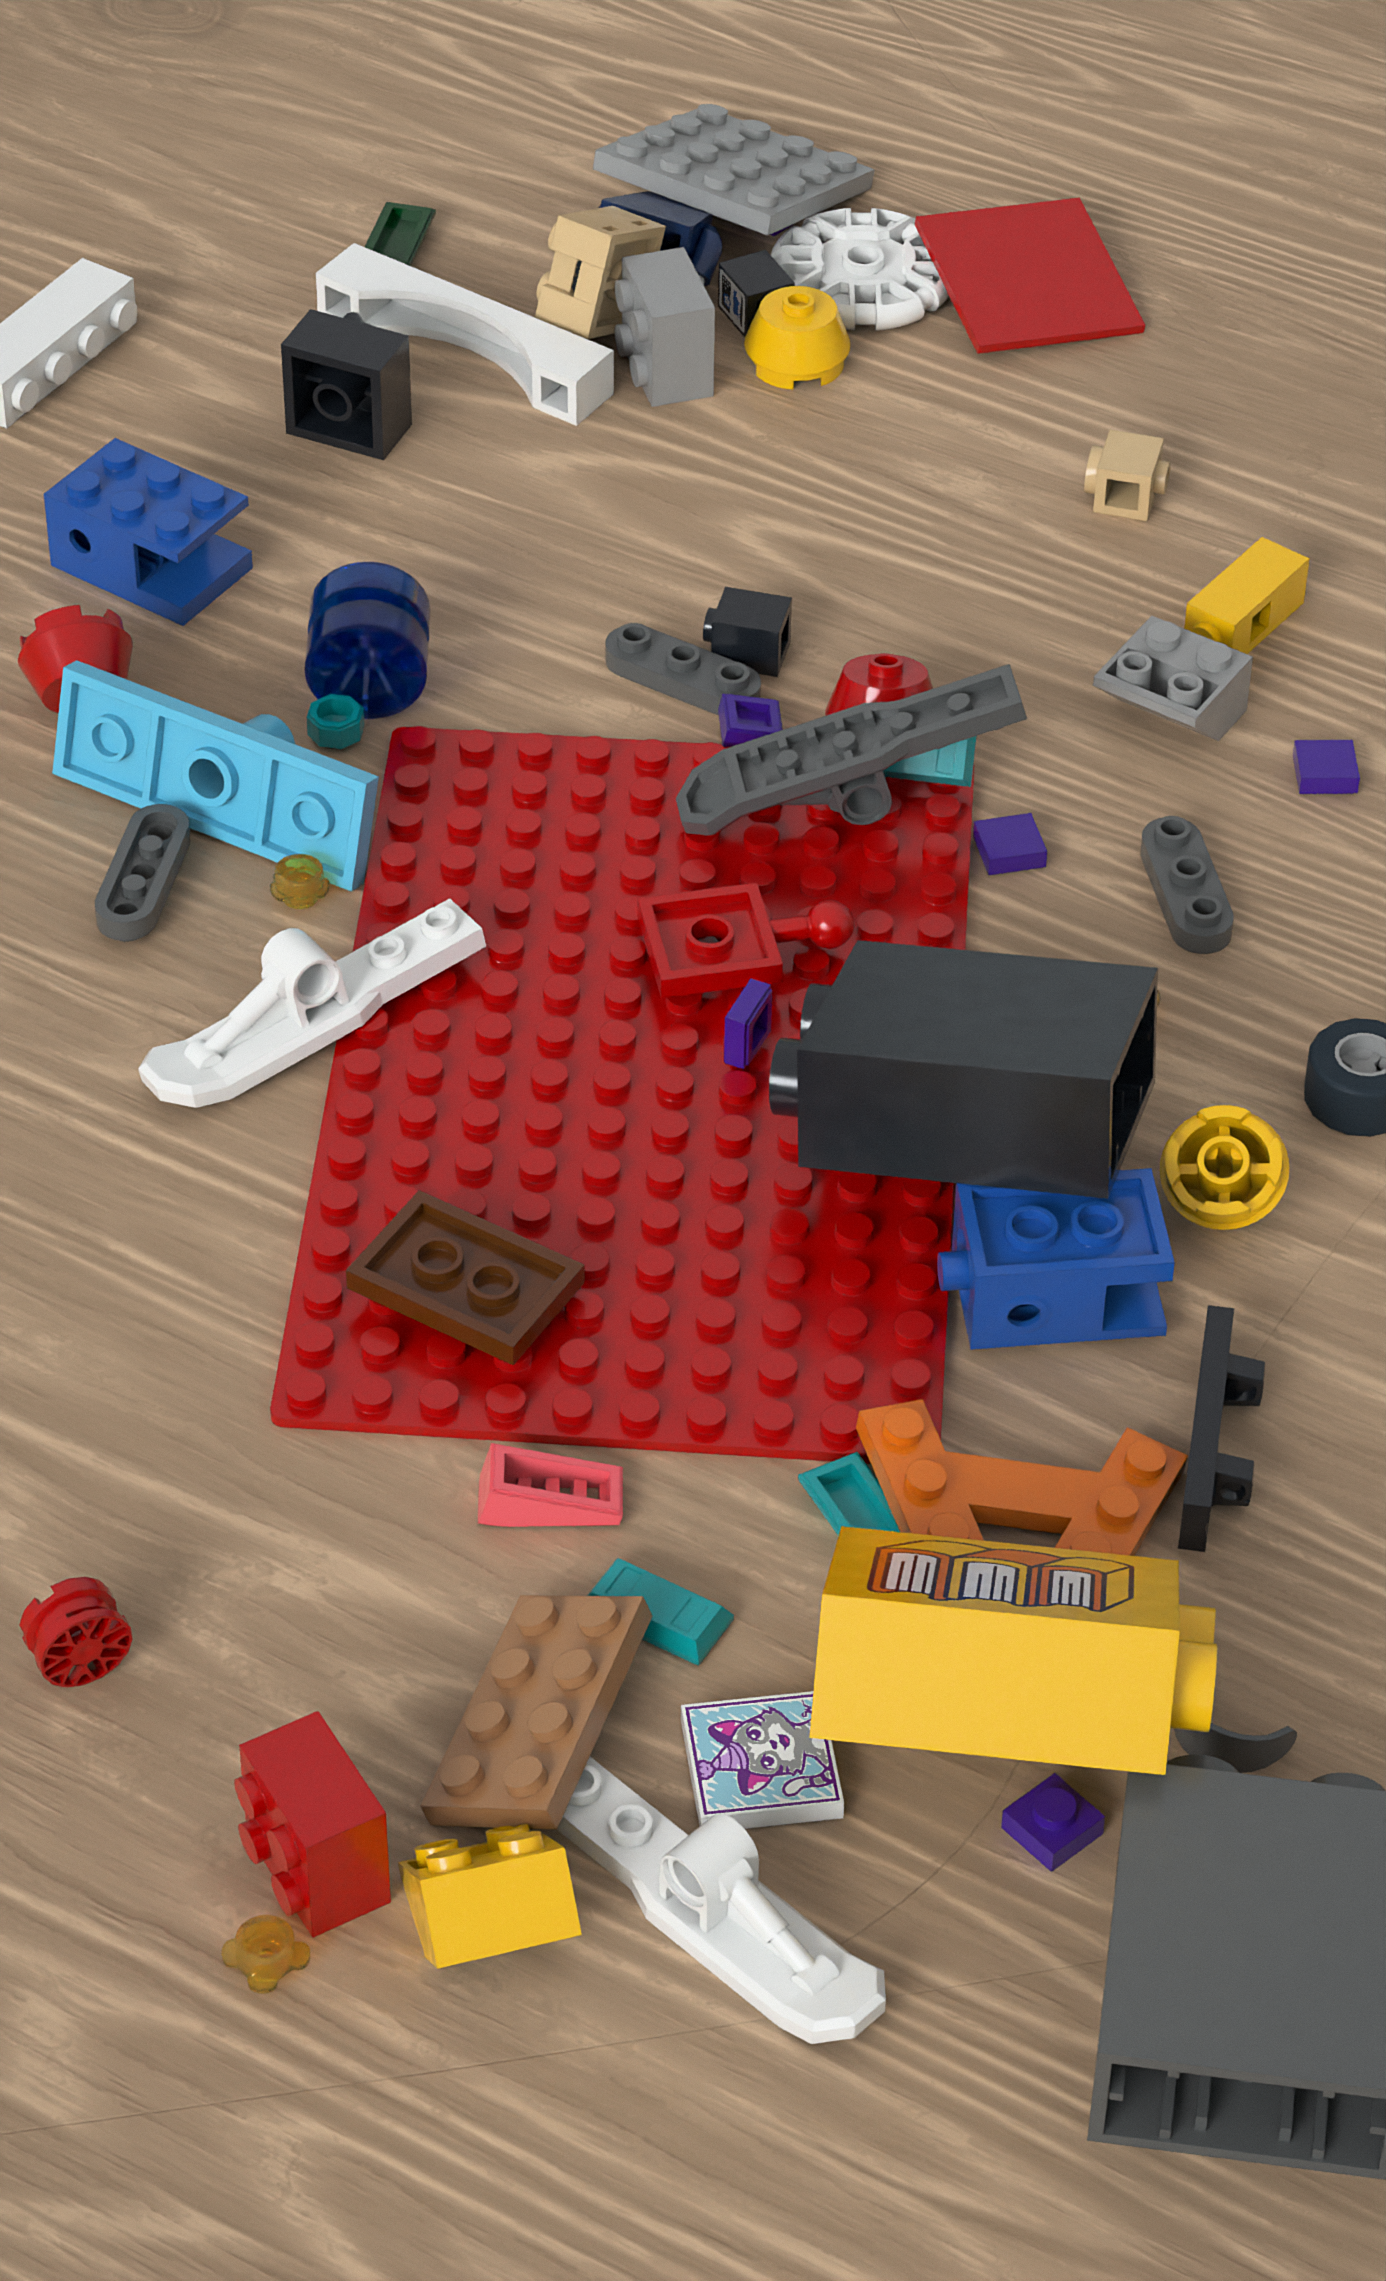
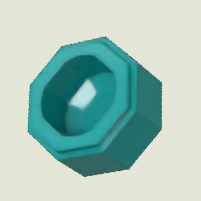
(335, 721)

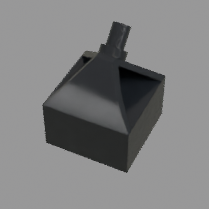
(346, 383)

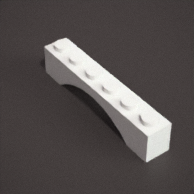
(553, 366)

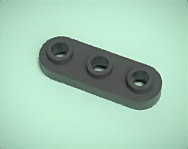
(677, 667)
(142, 872)
(1186, 885)

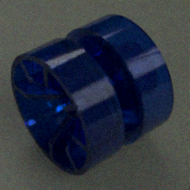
(369, 637)

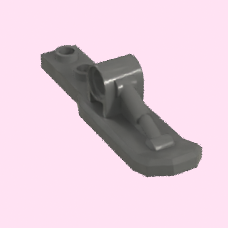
(844, 754)

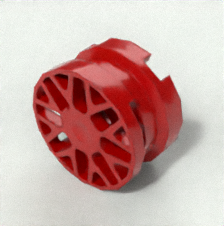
(75, 1629)

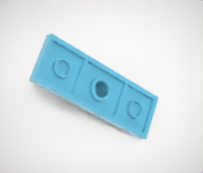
(227, 776)

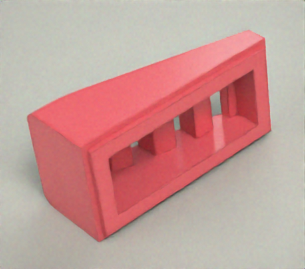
(511, 1496)

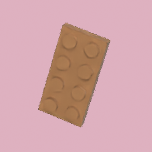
(537, 1712)

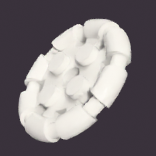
(895, 271)

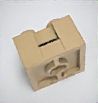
(586, 264)

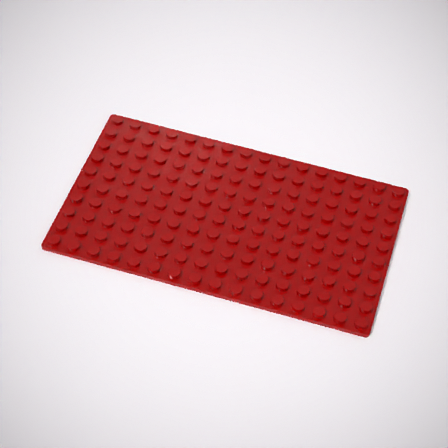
(595, 1118)

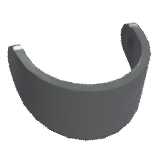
(1241, 1751)

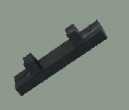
(1211, 1475)

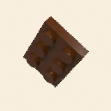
(465, 1277)

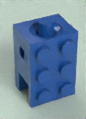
(146, 531)
(1058, 1263)

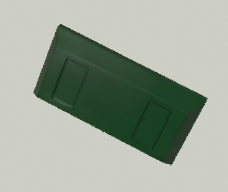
(400, 231)

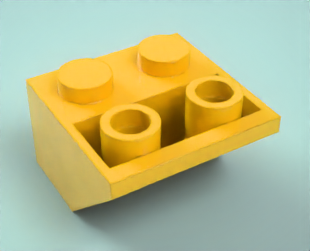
(489, 1895)

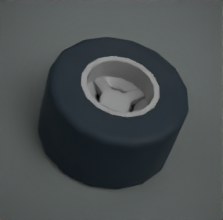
(1348, 1077)

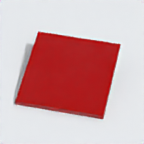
(1029, 275)

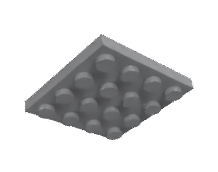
(735, 169)

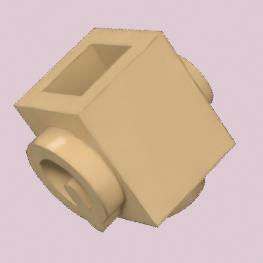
(1127, 474)

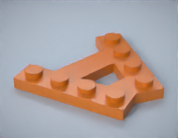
(951, 1491)

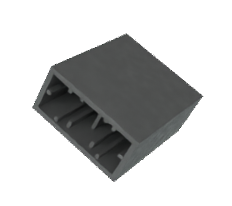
(1247, 1970)

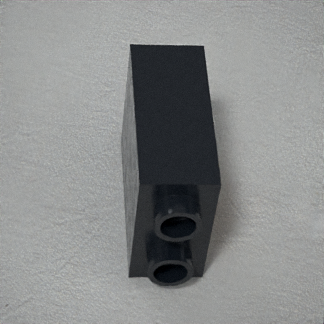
(971, 1068)

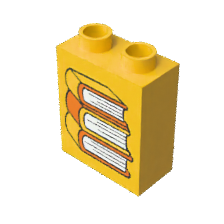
(1009, 1651)

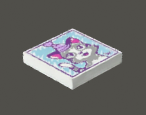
(759, 1763)

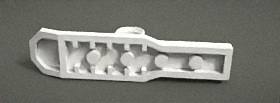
(306, 1005)
(714, 1907)

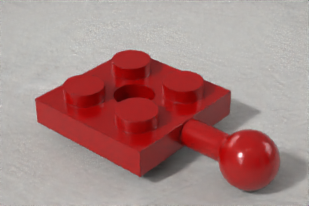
(744, 934)

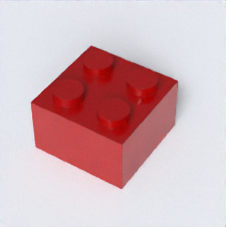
(313, 1825)

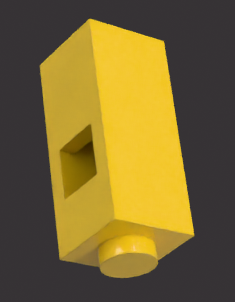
(1250, 596)

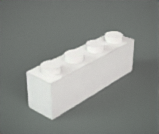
(61, 333)

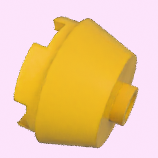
(797, 337)
(1224, 1168)

